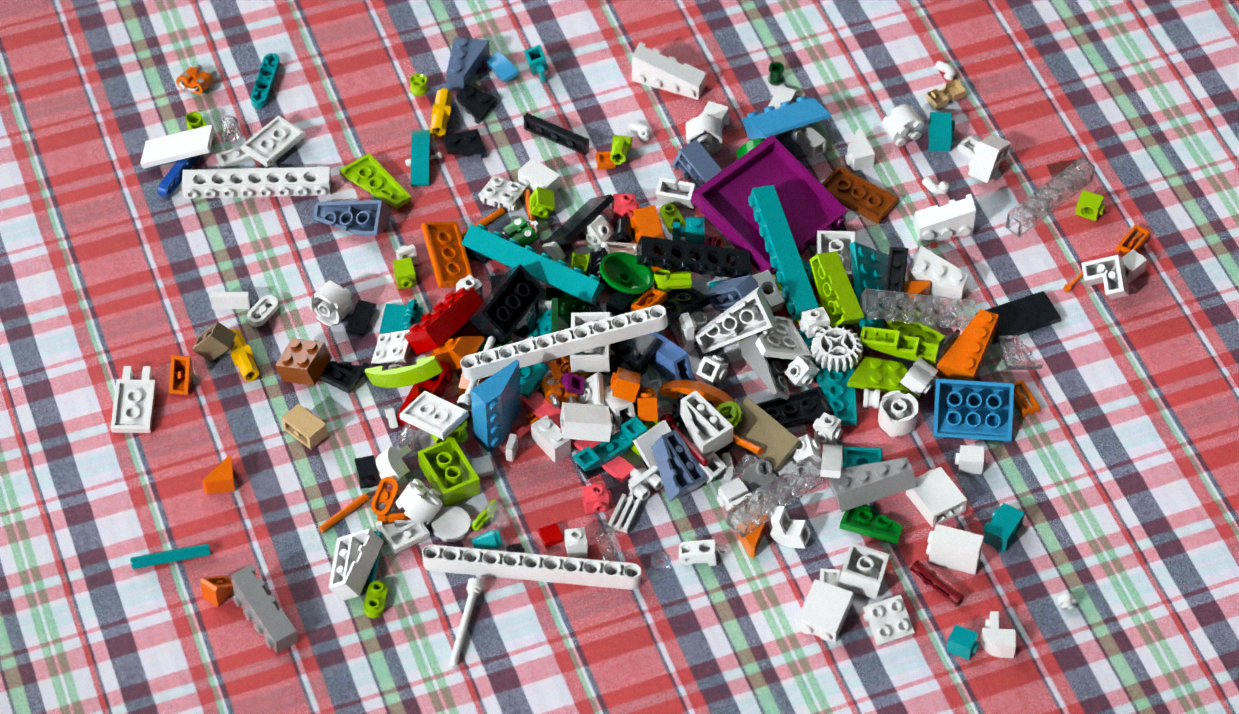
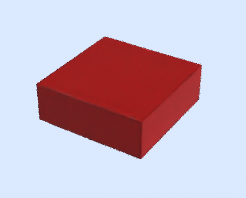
(550, 535)

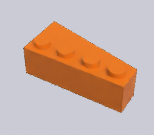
(970, 348)

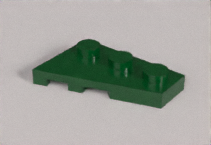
(561, 312)

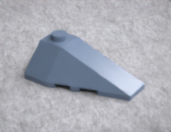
(356, 217)

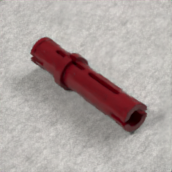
(930, 577)

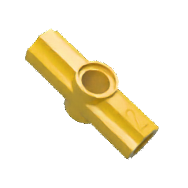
(441, 112)
(243, 357)

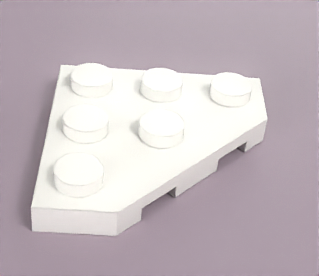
(782, 341)

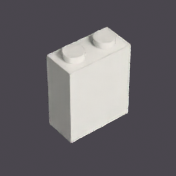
(586, 422)
(937, 497)
(954, 549)
(824, 611)

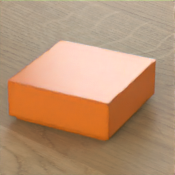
(603, 160)

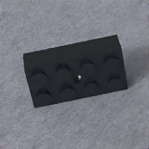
(507, 304)

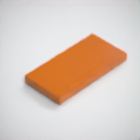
(446, 252)

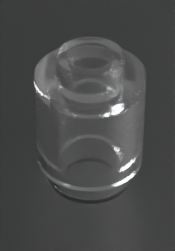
(230, 129)
(409, 436)
(745, 462)
(498, 515)

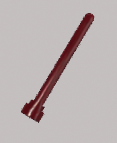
(671, 421)

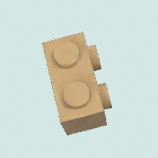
(304, 426)

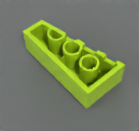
(835, 290)

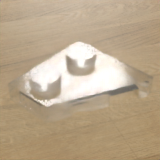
(1016, 354)

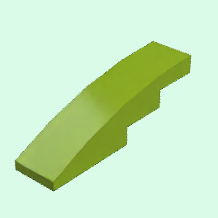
(901, 346)

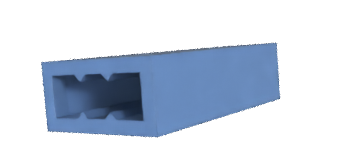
(671, 360)

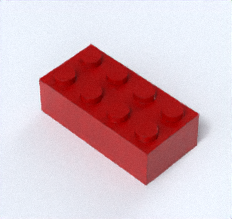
(443, 320)

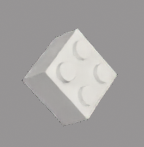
(863, 570)

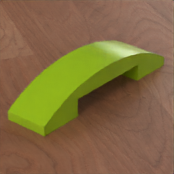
(404, 376)

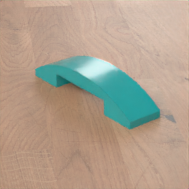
(420, 157)
(607, 451)

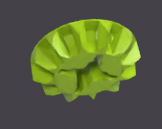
(732, 408)

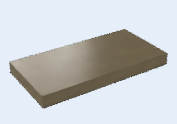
(766, 433)

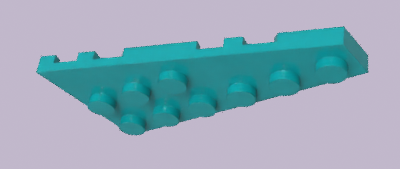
(869, 272)
(835, 389)

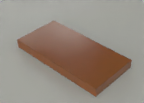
(860, 195)

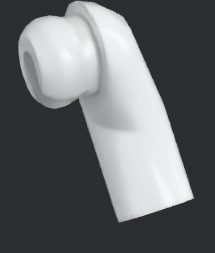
(643, 130)

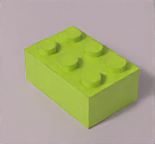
(449, 472)

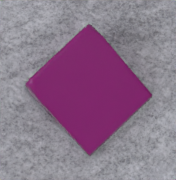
(573, 383)

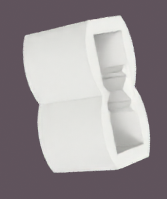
(920, 377)

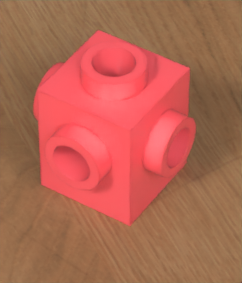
(623, 205)
(596, 498)

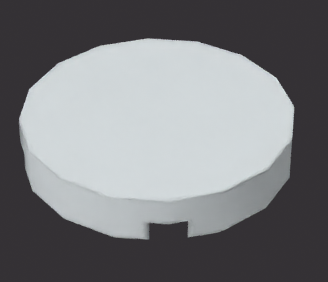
(451, 524)

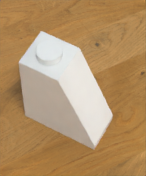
(620, 408)

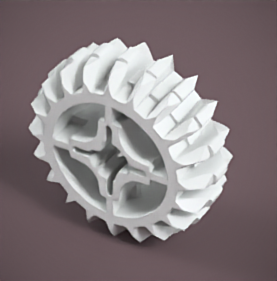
(836, 344)

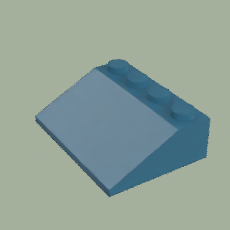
(784, 118)
(496, 406)
(973, 410)

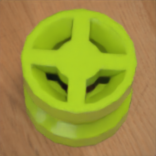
(418, 84)

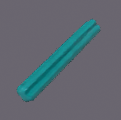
(170, 556)

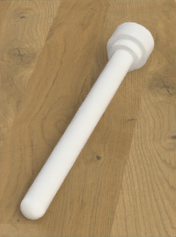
(465, 400)
(474, 588)

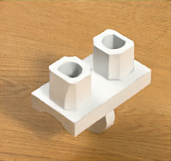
(642, 480)

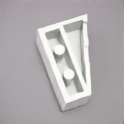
(946, 221)
(705, 424)
(353, 563)

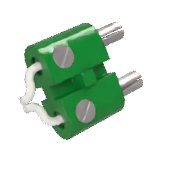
(521, 232)

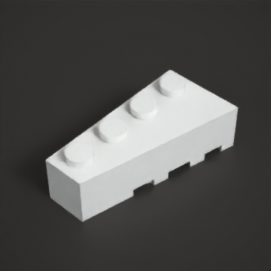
(666, 73)
(737, 322)

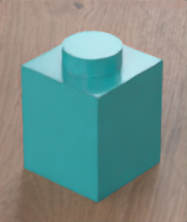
(963, 642)

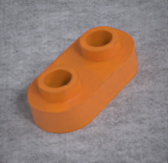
(384, 496)

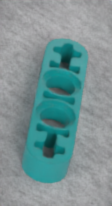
(265, 80)

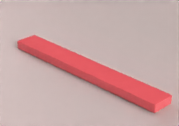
(537, 403)

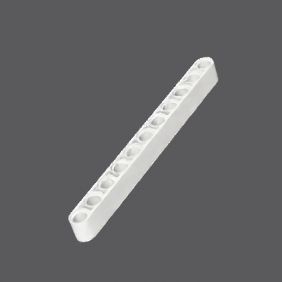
(565, 342)
(531, 567)

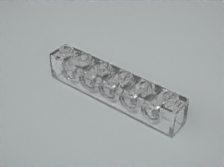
(1050, 196)
(926, 304)
(780, 491)

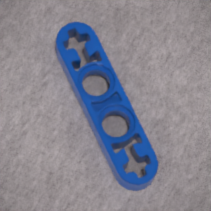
(174, 176)

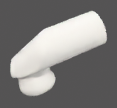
(948, 69)
(935, 188)

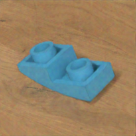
(501, 66)

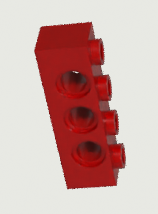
(434, 385)

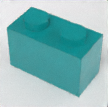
(940, 131)
(1003, 526)

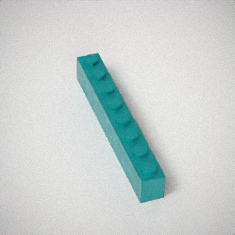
(782, 250)
(538, 266)

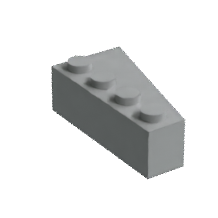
(871, 482)
(262, 610)

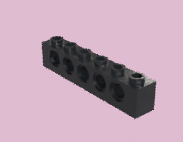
(685, 251)

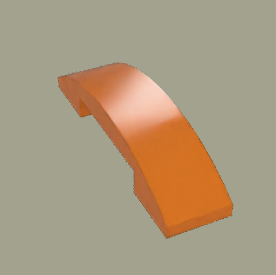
(709, 392)

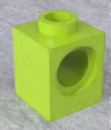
(542, 202)
(1090, 205)
(404, 273)

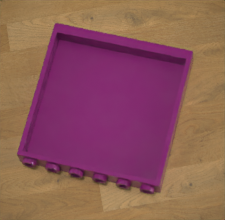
(802, 197)

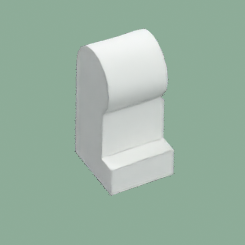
(811, 141)
(698, 552)

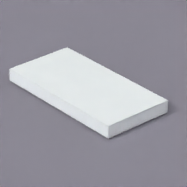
(177, 146)

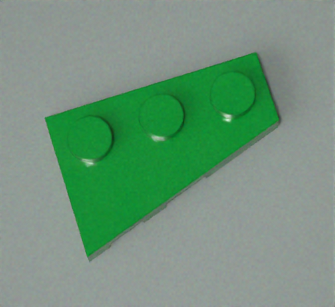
(867, 523)

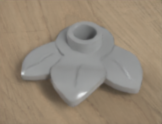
(756, 478)

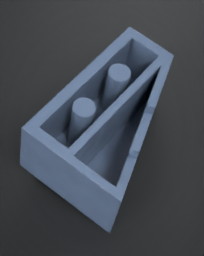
(464, 61)
(696, 163)

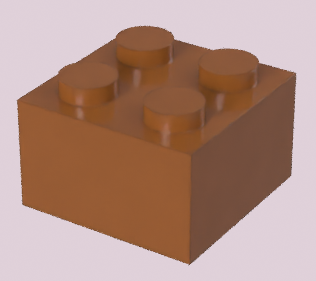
(303, 361)

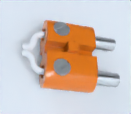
(194, 81)
(555, 391)

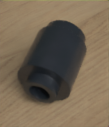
(622, 230)

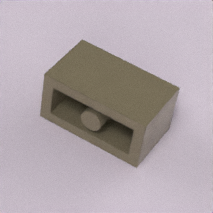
(214, 342)

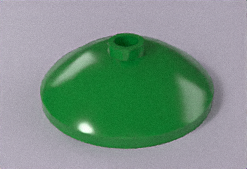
(624, 273)

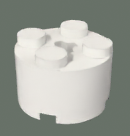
(903, 125)
(707, 131)
(331, 303)
(898, 413)
(419, 502)

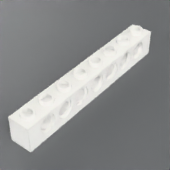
(256, 182)

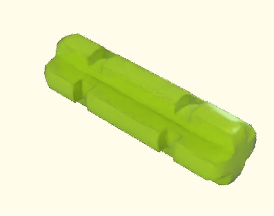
(481, 519)

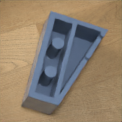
(731, 291)
(677, 466)

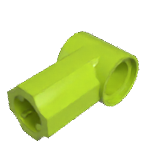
(620, 148)
(666, 280)

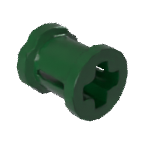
(776, 70)

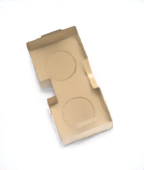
(951, 91)

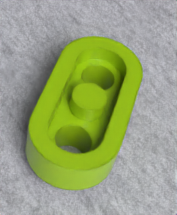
(669, 214)
(375, 597)

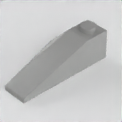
(767, 368)

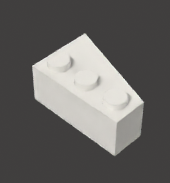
(944, 277)

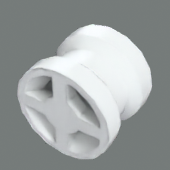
(871, 398)

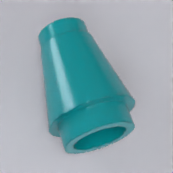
(487, 540)

